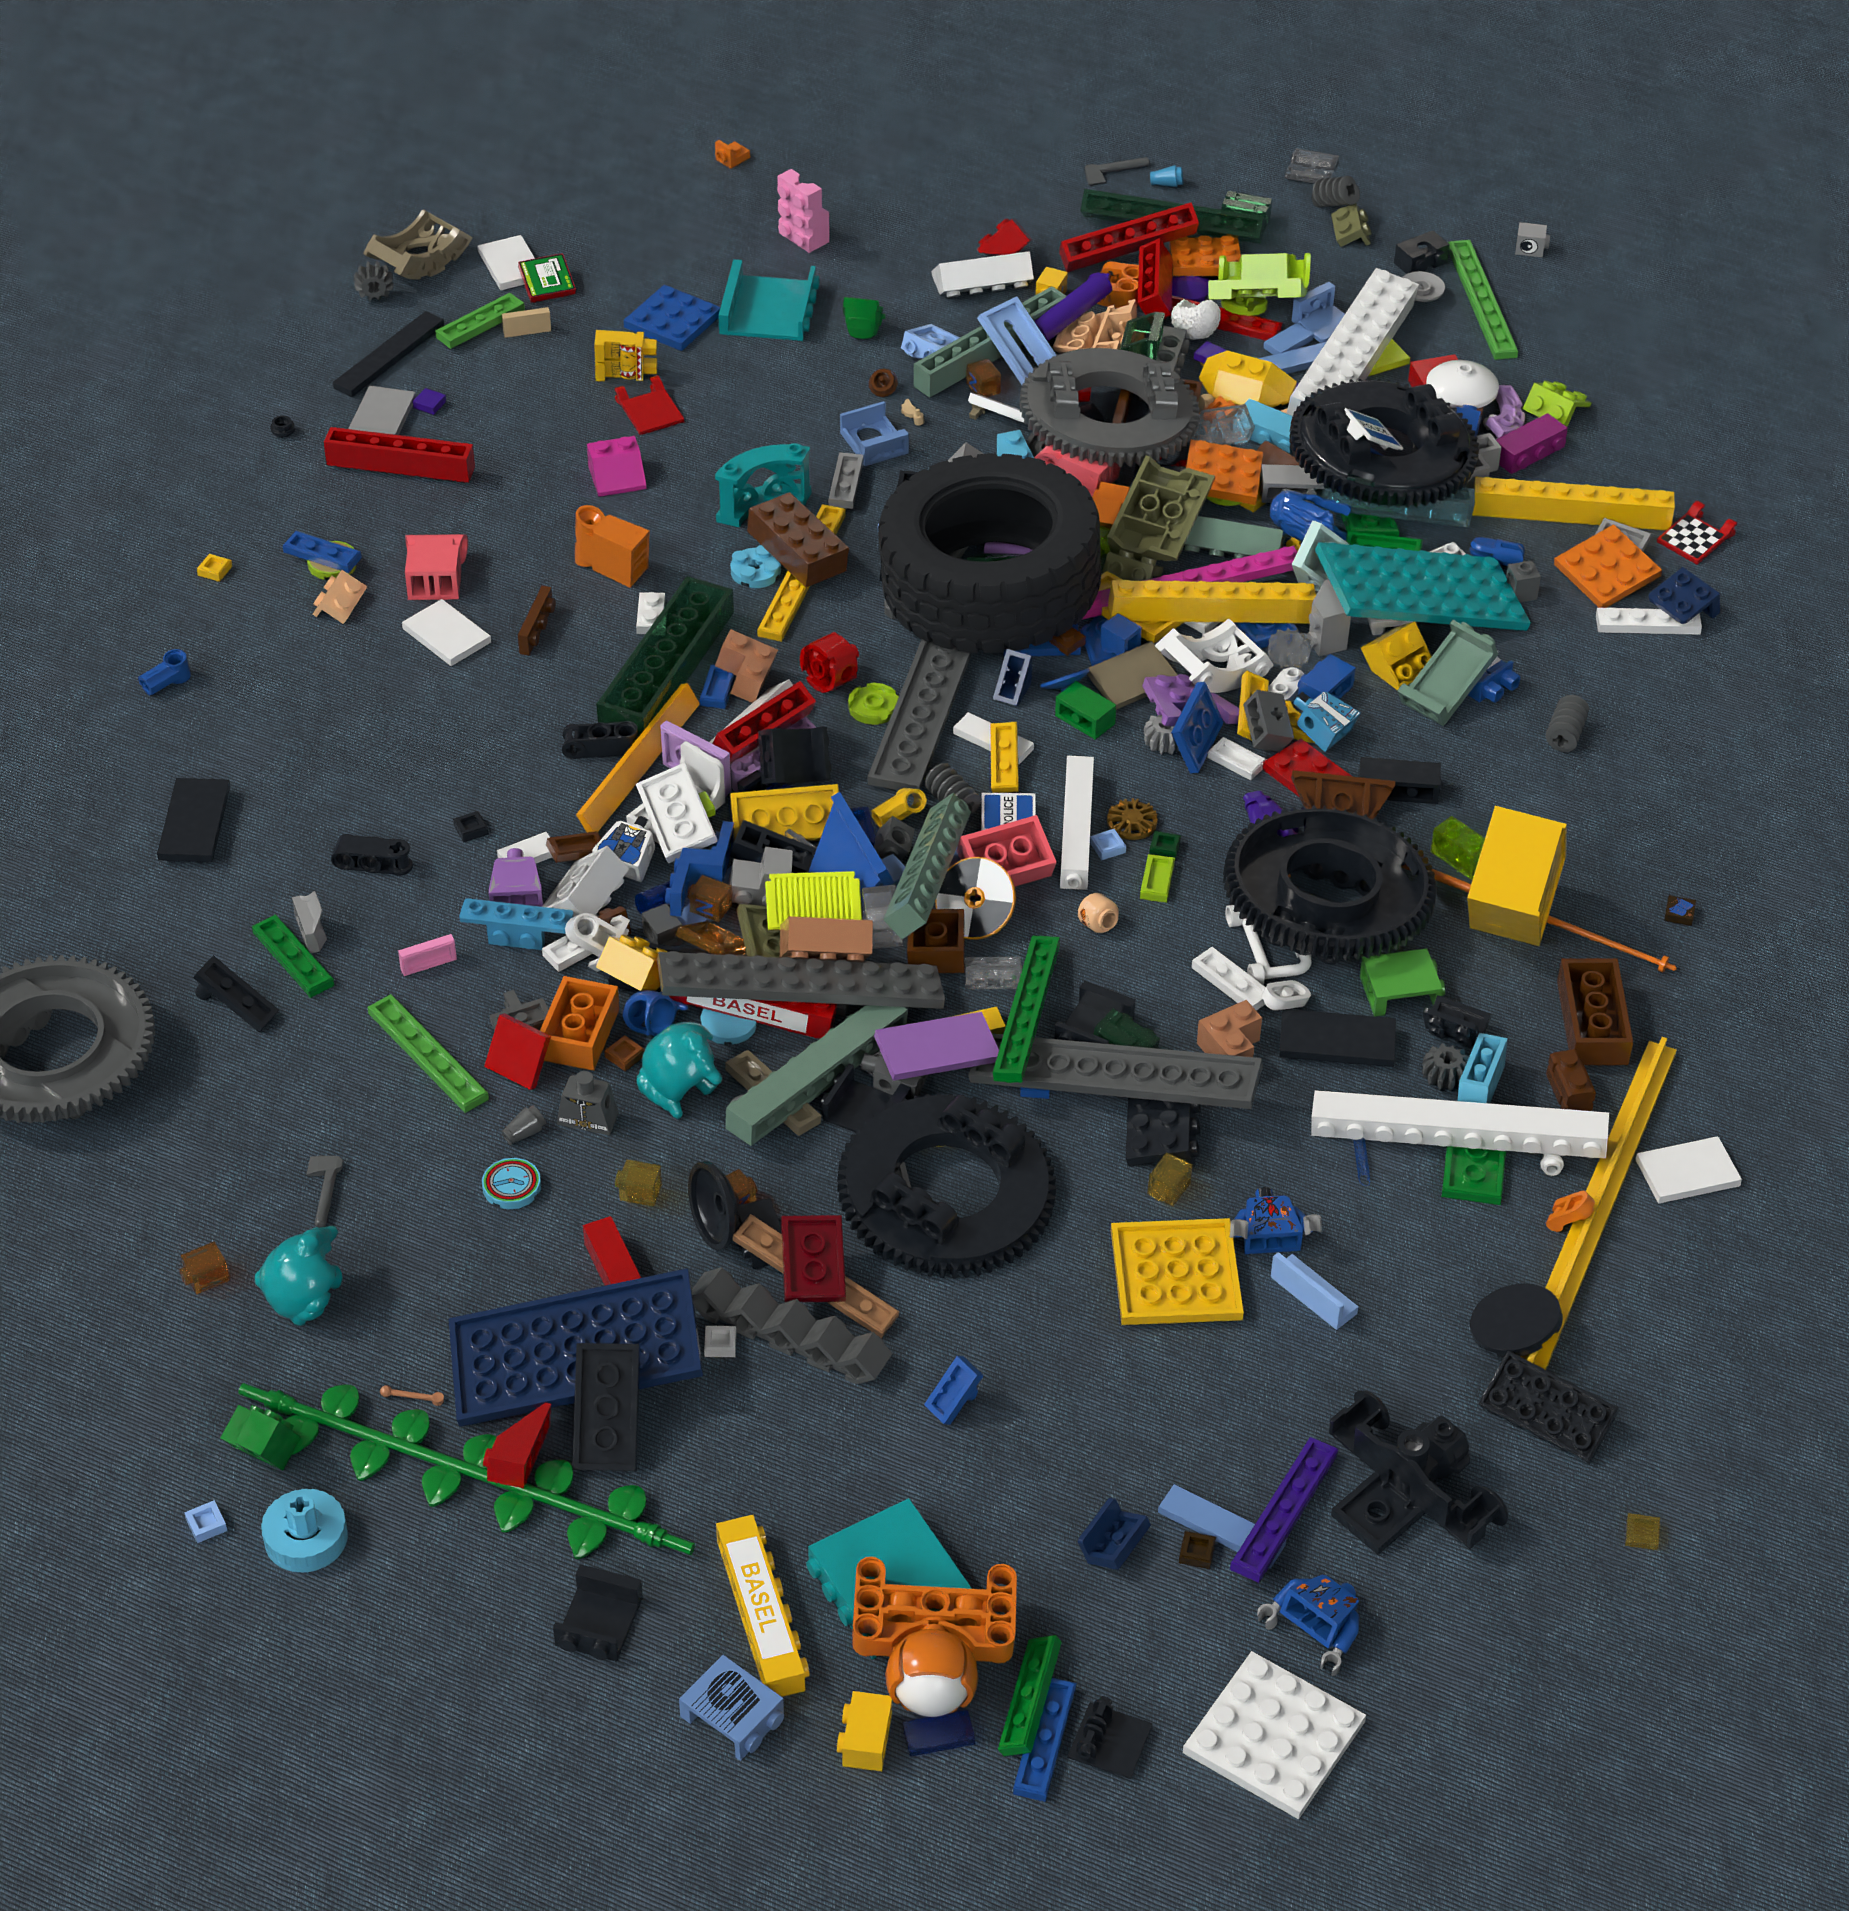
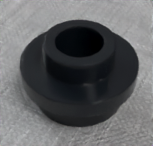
(282, 426)

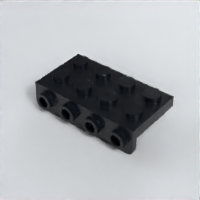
(1161, 1128)

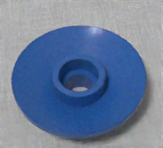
(1065, 681)

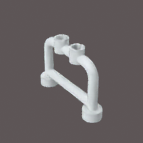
(1262, 969)

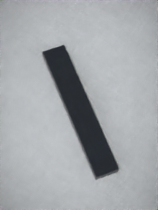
(388, 354)

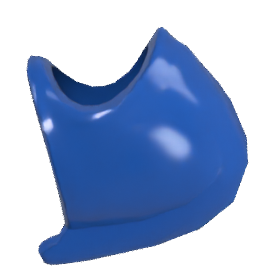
(652, 1007)

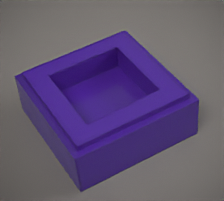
(429, 401)

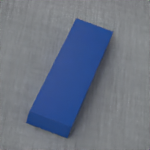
(1038, 1766)

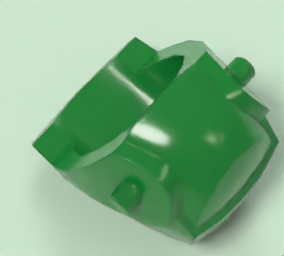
(862, 317)

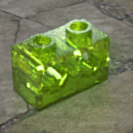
(1457, 846)

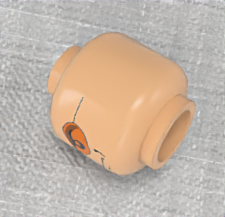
(1098, 913)

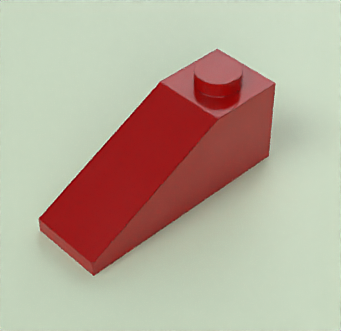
(518, 1448)

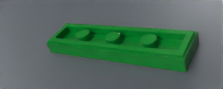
(293, 956)
(1029, 1696)

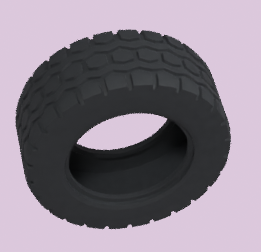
(994, 601)

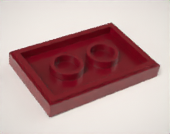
(813, 1258)

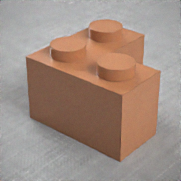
(748, 661)
(1230, 1031)

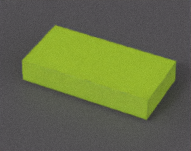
(1157, 878)

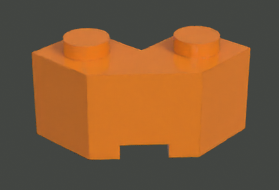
(1109, 502)

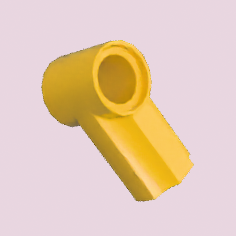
(898, 806)

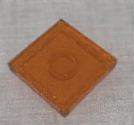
(712, 938)

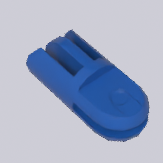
(1503, 551)

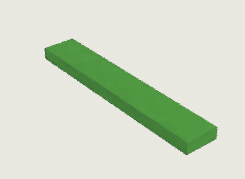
(428, 1053)

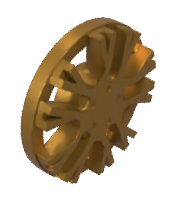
(1132, 819)

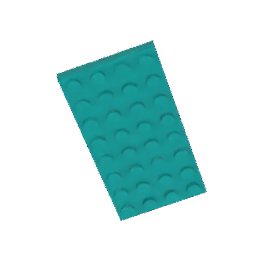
(1421, 586)

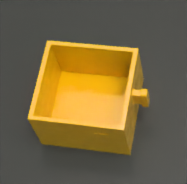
(1517, 875)

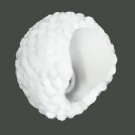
(1197, 319)

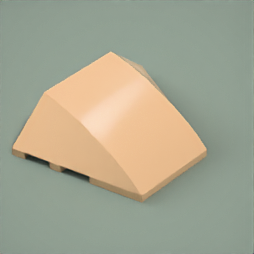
(1097, 330)

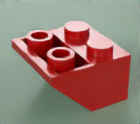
(1007, 240)

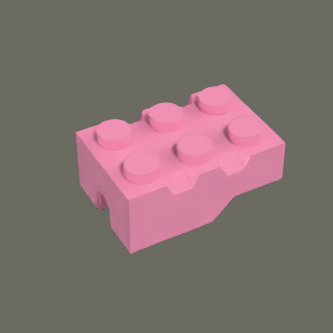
(802, 212)

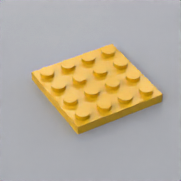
(1176, 1271)

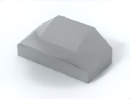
(308, 916)

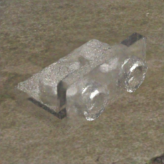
(992, 972)

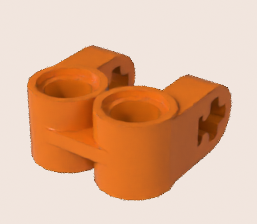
(1123, 284)

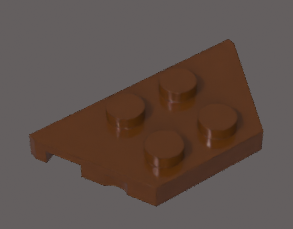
(1342, 792)

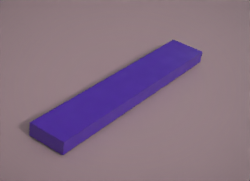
(1284, 1510)

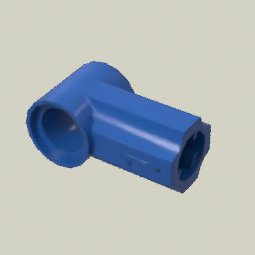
(172, 670)

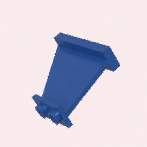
(847, 848)

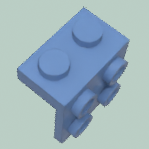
(1317, 312)

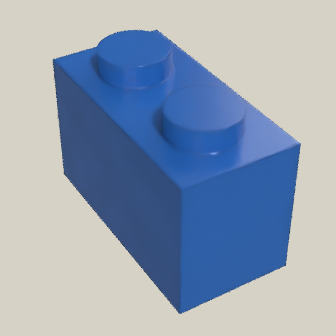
(1328, 676)

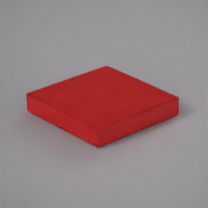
(517, 1051)

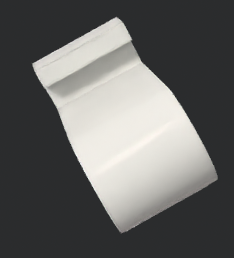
(597, 933)

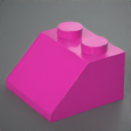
(616, 466)

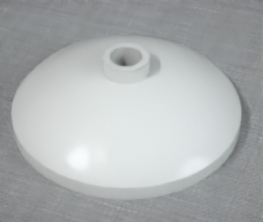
(1464, 383)

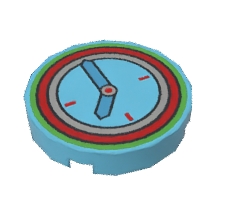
(511, 1183)

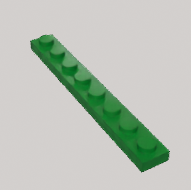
(1026, 1009)

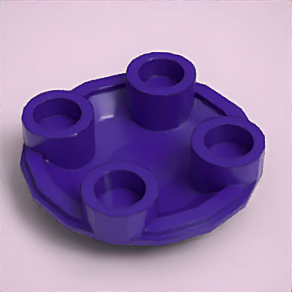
(1190, 287)

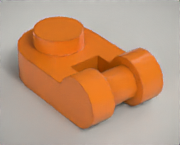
(1570, 1209)

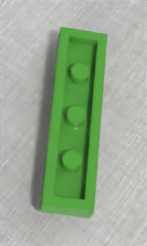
(478, 320)

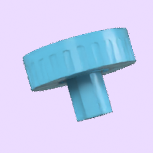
(302, 1515)

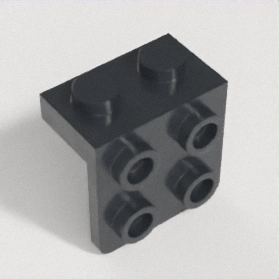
(1455, 1021)

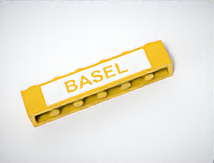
(761, 1607)

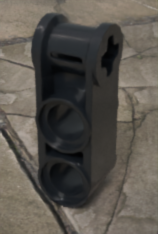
(599, 739)
(372, 854)

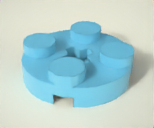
(743, 567)

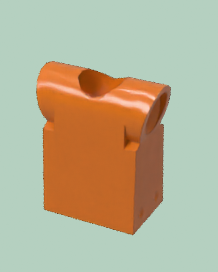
(610, 545)

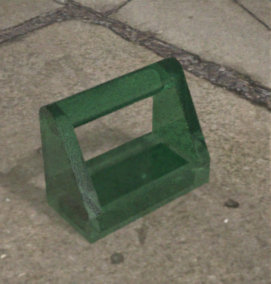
(1150, 323)

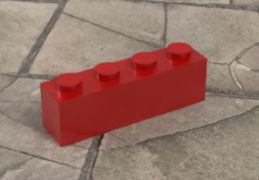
(1155, 278)
(776, 713)

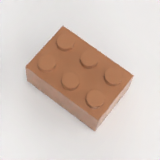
(826, 938)

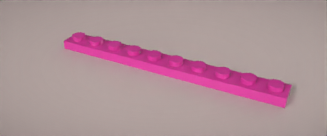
(1235, 570)

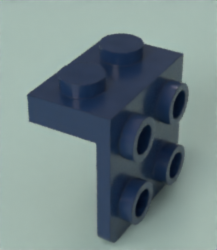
(1685, 596)

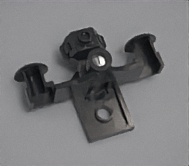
(1406, 1478)

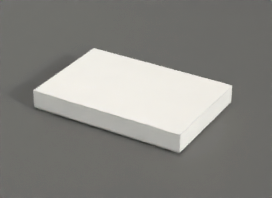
(503, 258)
(446, 632)
(1688, 1169)

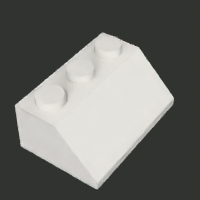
(589, 883)

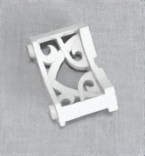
(1217, 646)

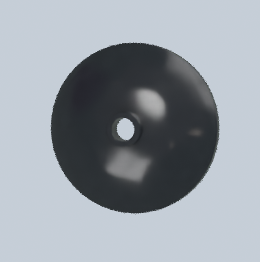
(713, 1204)

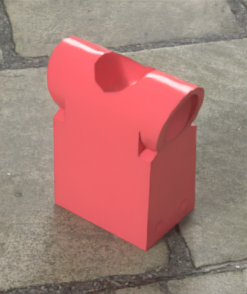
(1088, 474)
(434, 566)

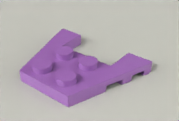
(1172, 694)

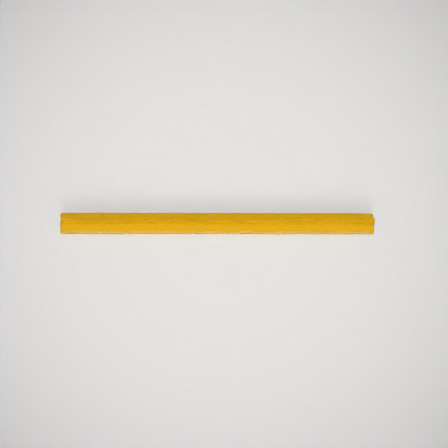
(1606, 1185)

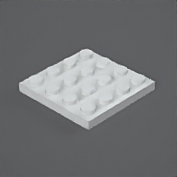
(1274, 1734)

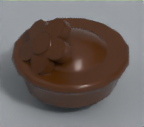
(883, 382)

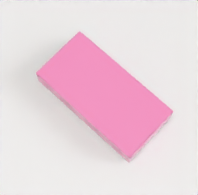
(427, 955)

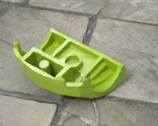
(1261, 277)

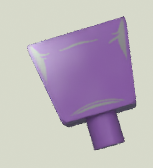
(515, 880)

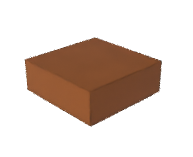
(624, 1053)

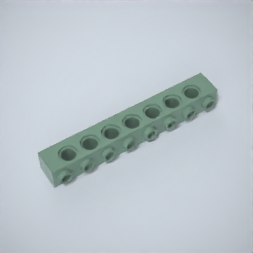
(927, 866)

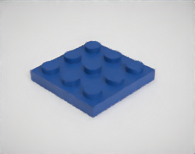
(672, 317)

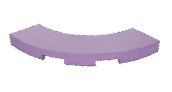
(1510, 415)

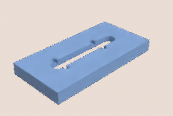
(1026, 329)

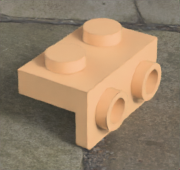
(340, 597)

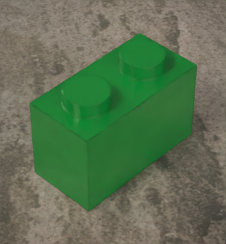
(1085, 710)

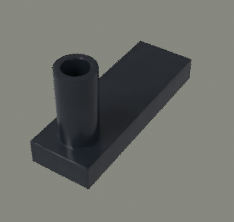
(234, 992)

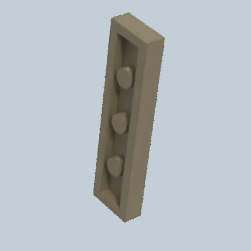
(751, 1071)

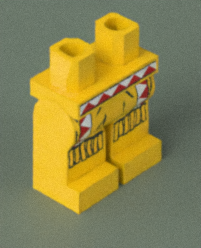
(623, 355)

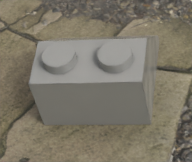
(1328, 622)

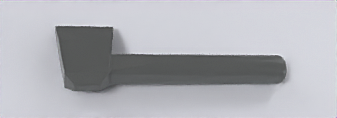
(1094, 172)
(329, 1167)

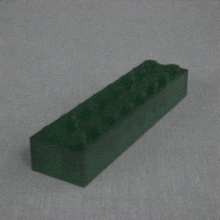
(667, 653)

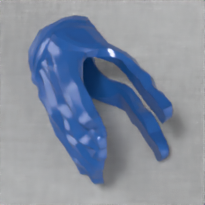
(1296, 515)

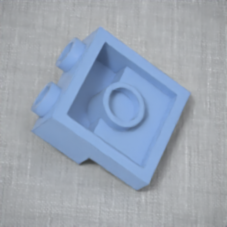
(926, 340)

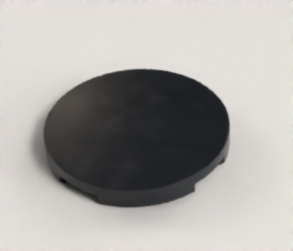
(1516, 1319)

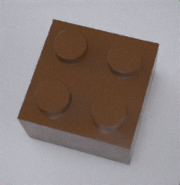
(939, 941)

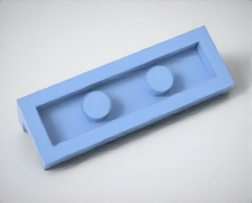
(1312, 1290)

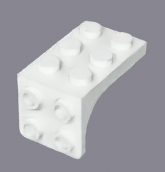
(706, 774)

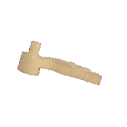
(911, 411)

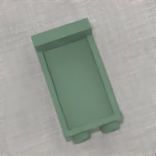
(1450, 673)

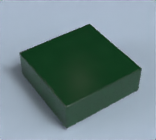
(1165, 844)

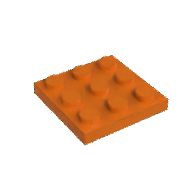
(1202, 254)
(1234, 469)
(1607, 567)

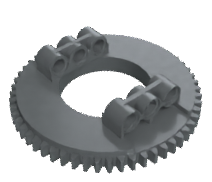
(1053, 413)
(119, 1050)

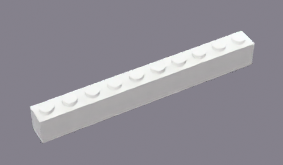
(1460, 1124)

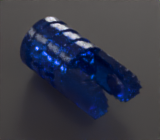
(651, 898)

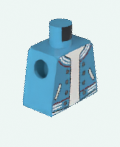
(1325, 718)

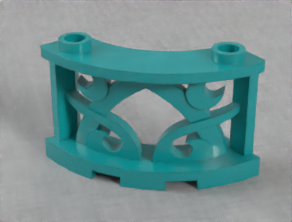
(738, 497)

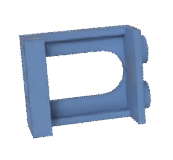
(877, 449)

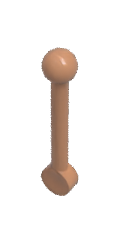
(437, 1398)

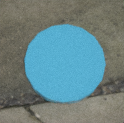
(727, 1027)

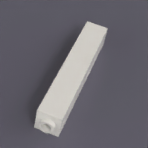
(1077, 823)

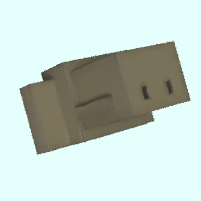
(976, 411)

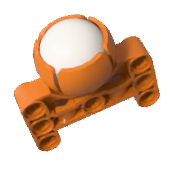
(933, 1651)

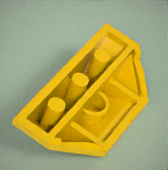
(1246, 377)

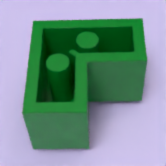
(261, 1435)

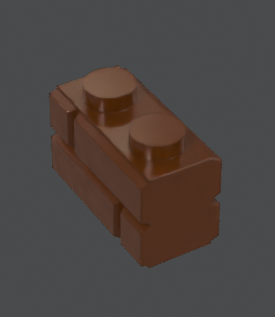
(1570, 1081)

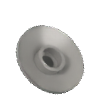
(1430, 286)

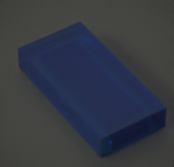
(939, 1733)

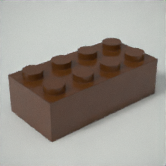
(797, 539)
(1595, 1010)

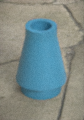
(1169, 176)

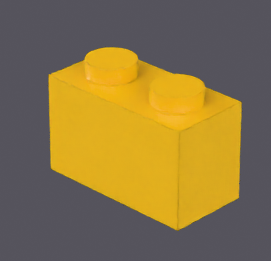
(866, 1731)

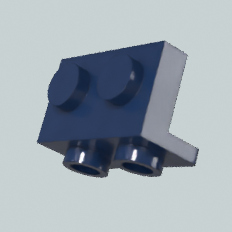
(1112, 1535)

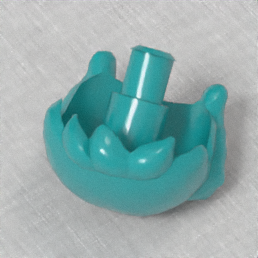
(675, 1063)
(298, 1276)

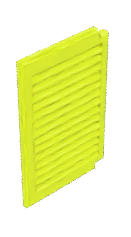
(812, 895)

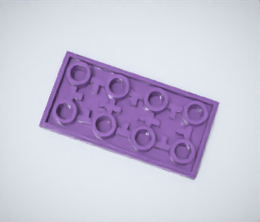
(937, 1045)

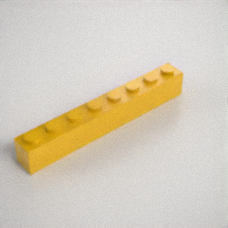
(1572, 503)
(1211, 601)

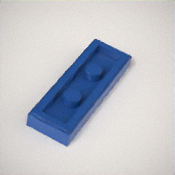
(322, 551)

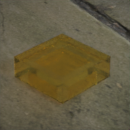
(1642, 1531)

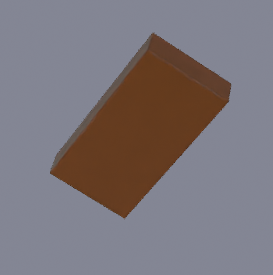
(572, 846)

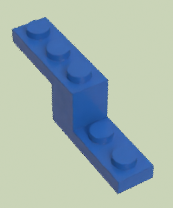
(699, 862)

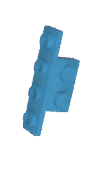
(515, 923)

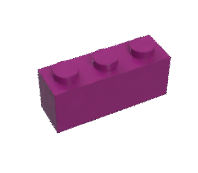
(1531, 443)

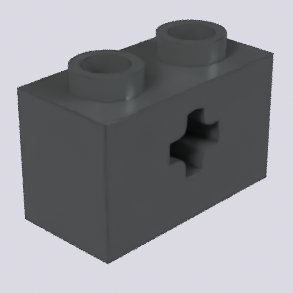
(1268, 720)

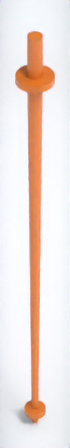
(1663, 963)

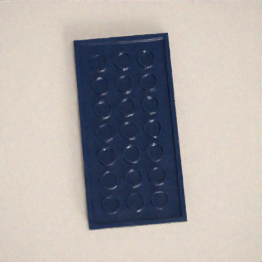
(526, 1352)

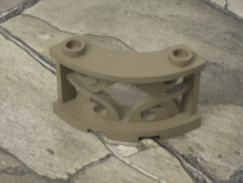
(441, 247)

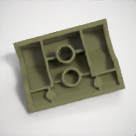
(1159, 511)

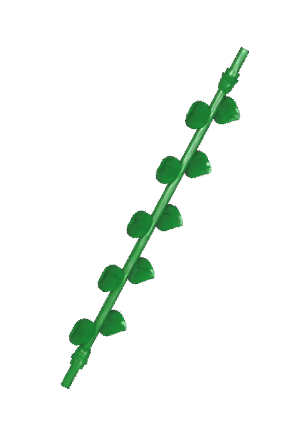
(442, 1481)

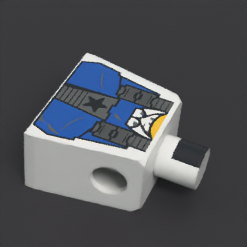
(632, 845)

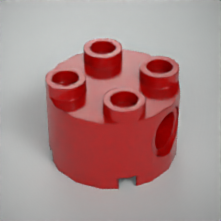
(829, 662)

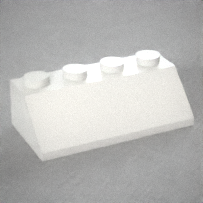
(983, 273)

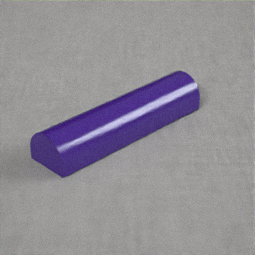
(1074, 306)

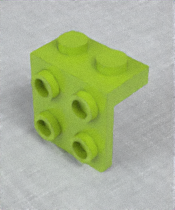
(1554, 400)

